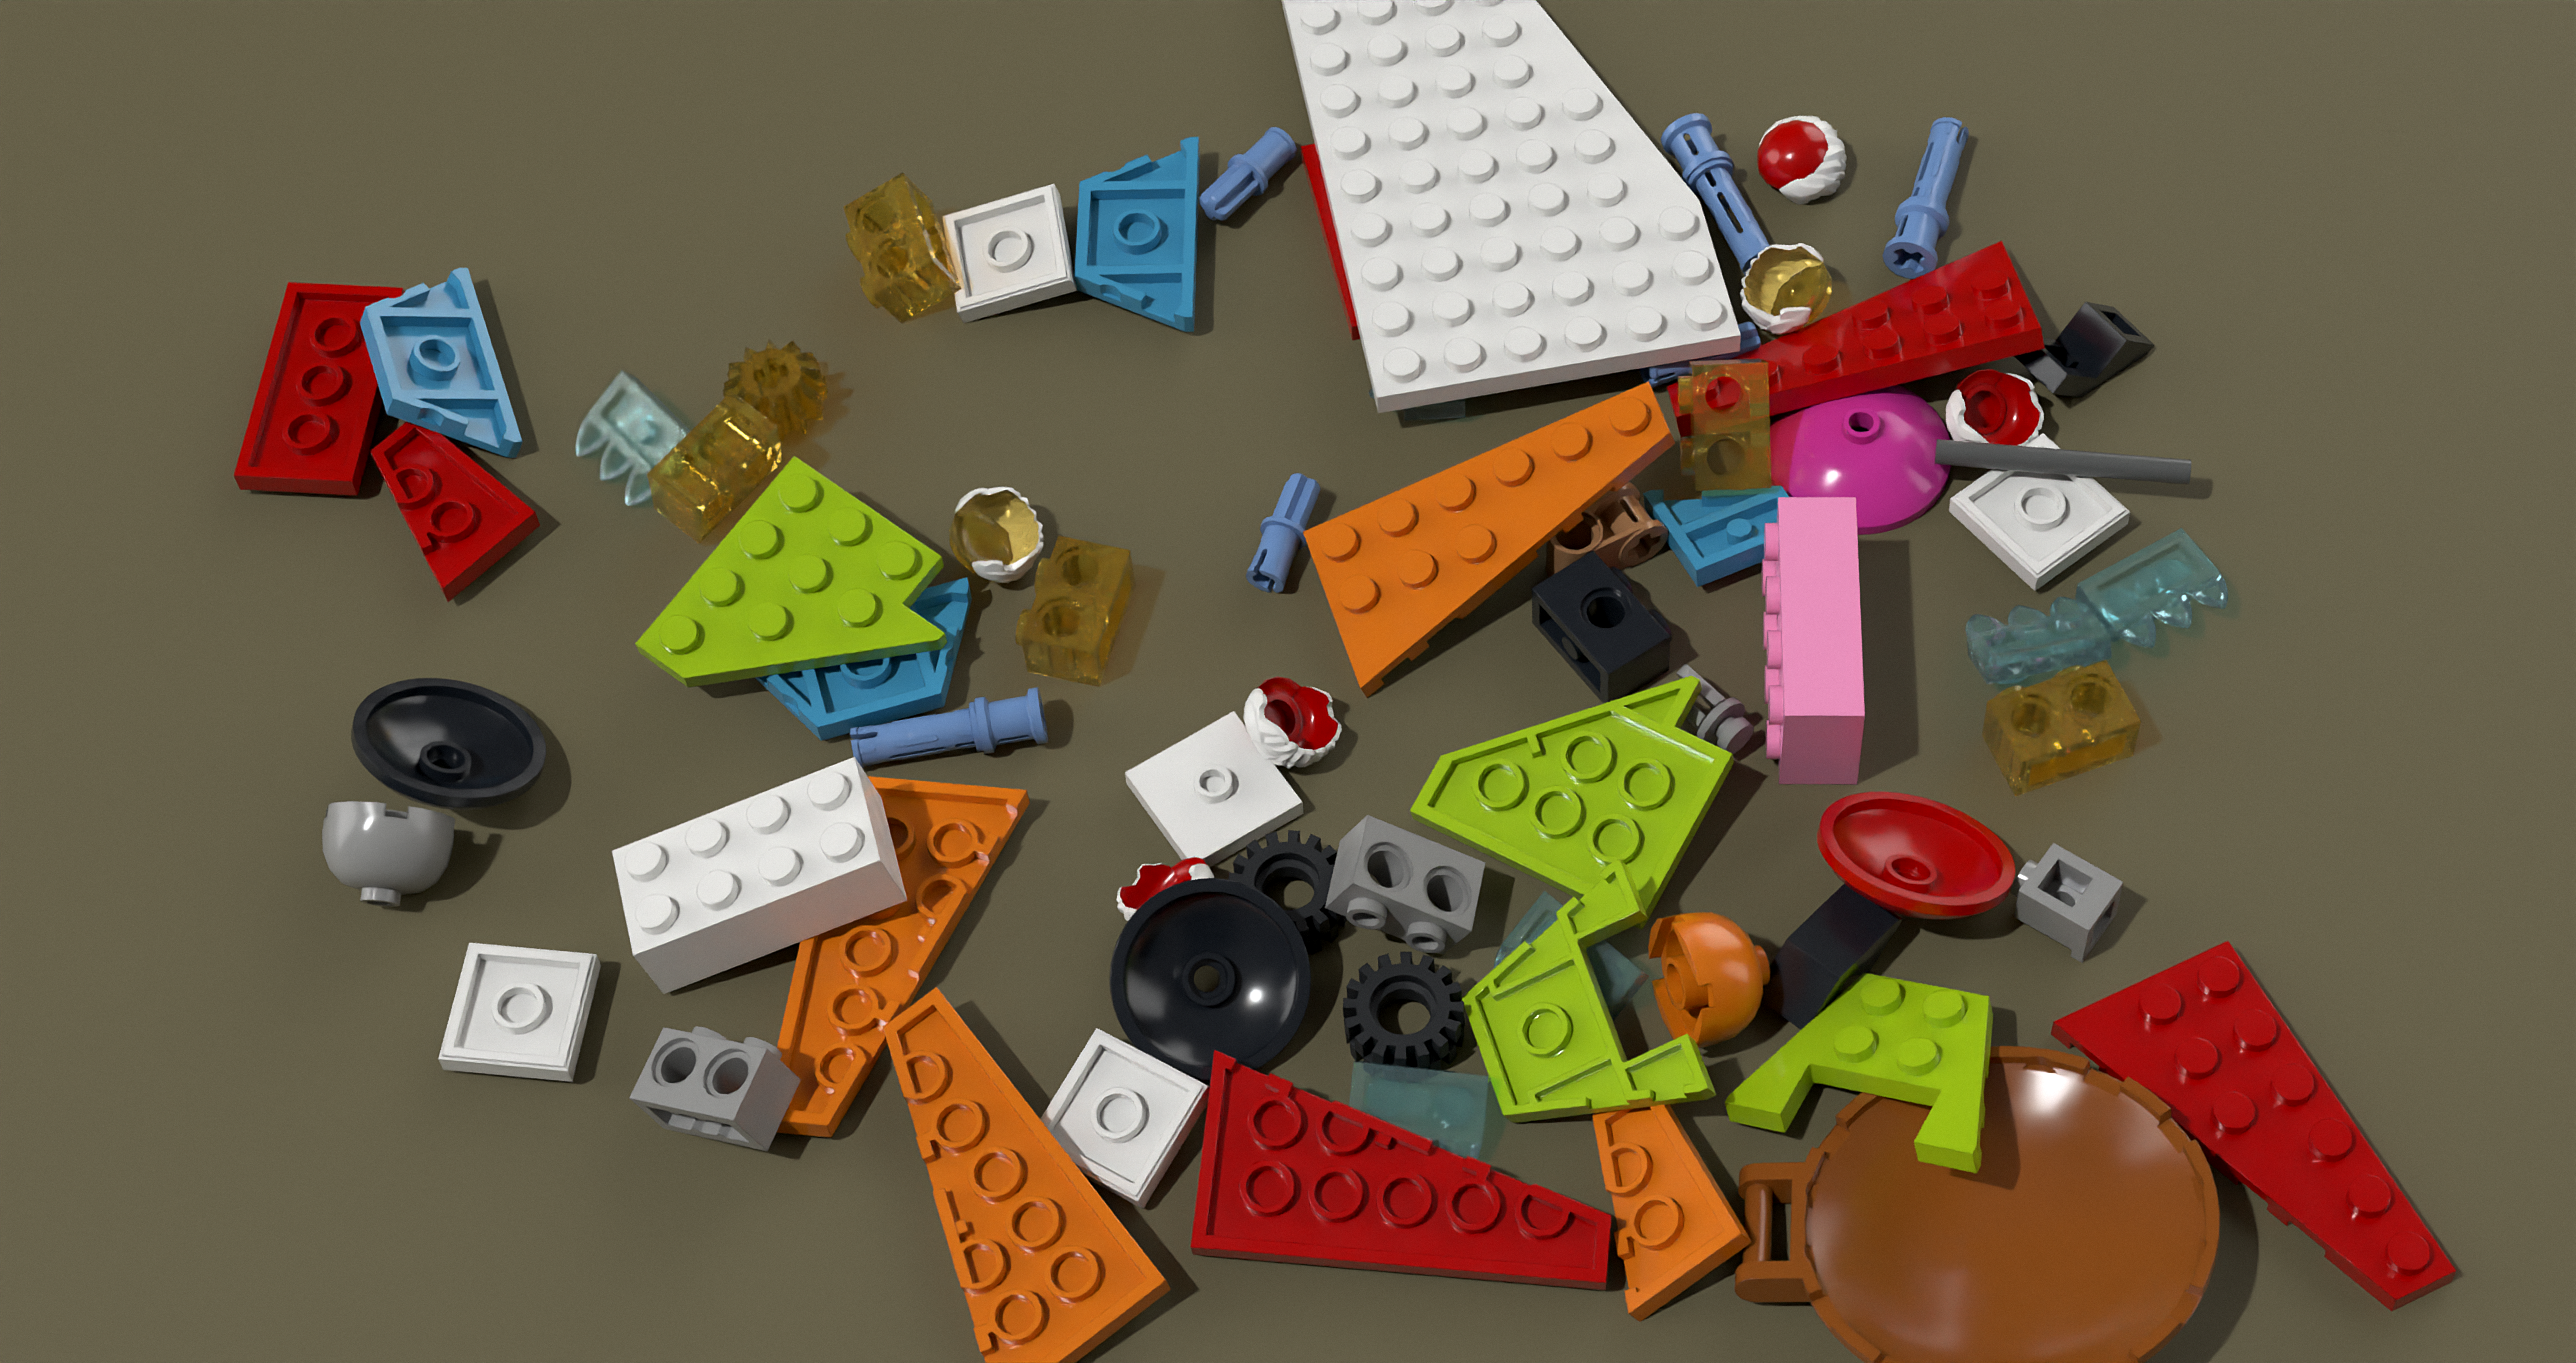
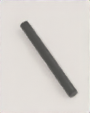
(2063, 461)

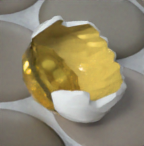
(1786, 288)
(996, 534)

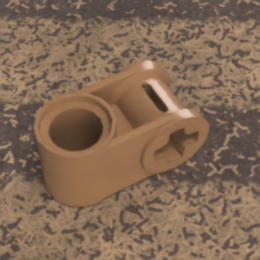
(1612, 528)

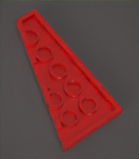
(1914, 331)
(2262, 1115)
(1350, 1191)

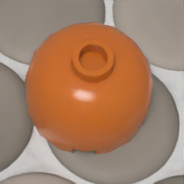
(1709, 976)

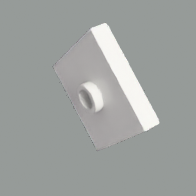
(1009, 253)
(2038, 519)
(1214, 792)
(520, 1012)
(1124, 1116)

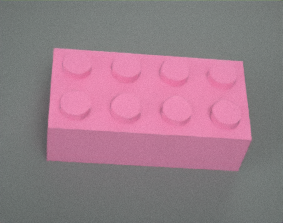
(1813, 641)

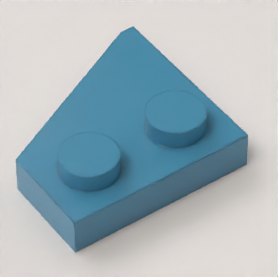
(1718, 531)

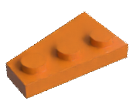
(1665, 1206)

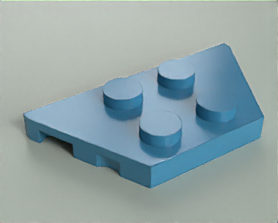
(1142, 236)
(441, 365)
(880, 689)

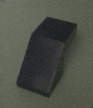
(2087, 351)
(1822, 953)

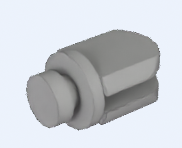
(1724, 723)

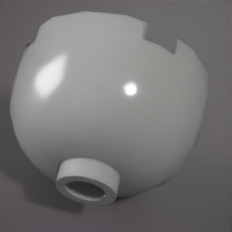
(386, 849)

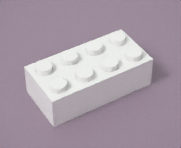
(758, 876)

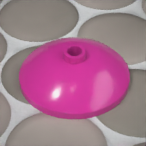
(1884, 468)

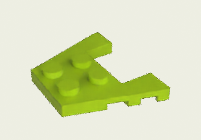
(1550, 1028)
(1891, 1043)

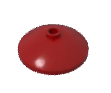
(1915, 855)

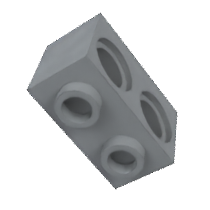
(1408, 875)
(716, 1087)

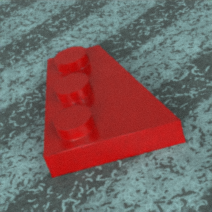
(451, 505)

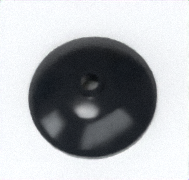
(448, 743)
(1258, 968)

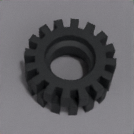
(1298, 862)
(1399, 983)

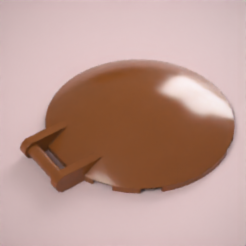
(2063, 1248)

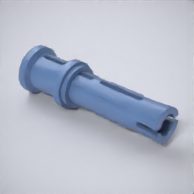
(1714, 183)
(1923, 215)
(979, 726)

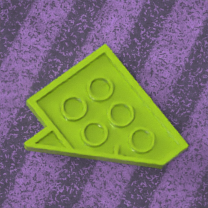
(797, 589)
(1584, 792)

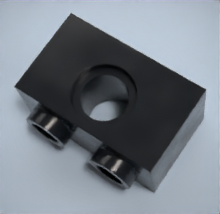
(1608, 660)

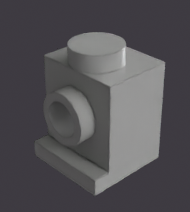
(2067, 899)

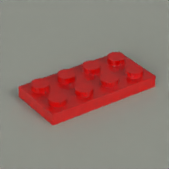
(314, 395)

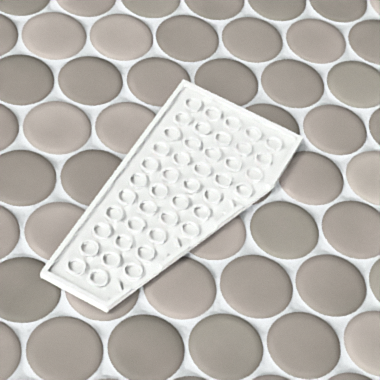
(1497, 203)

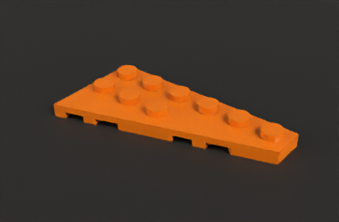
(1460, 535)
(872, 968)
(1024, 1226)

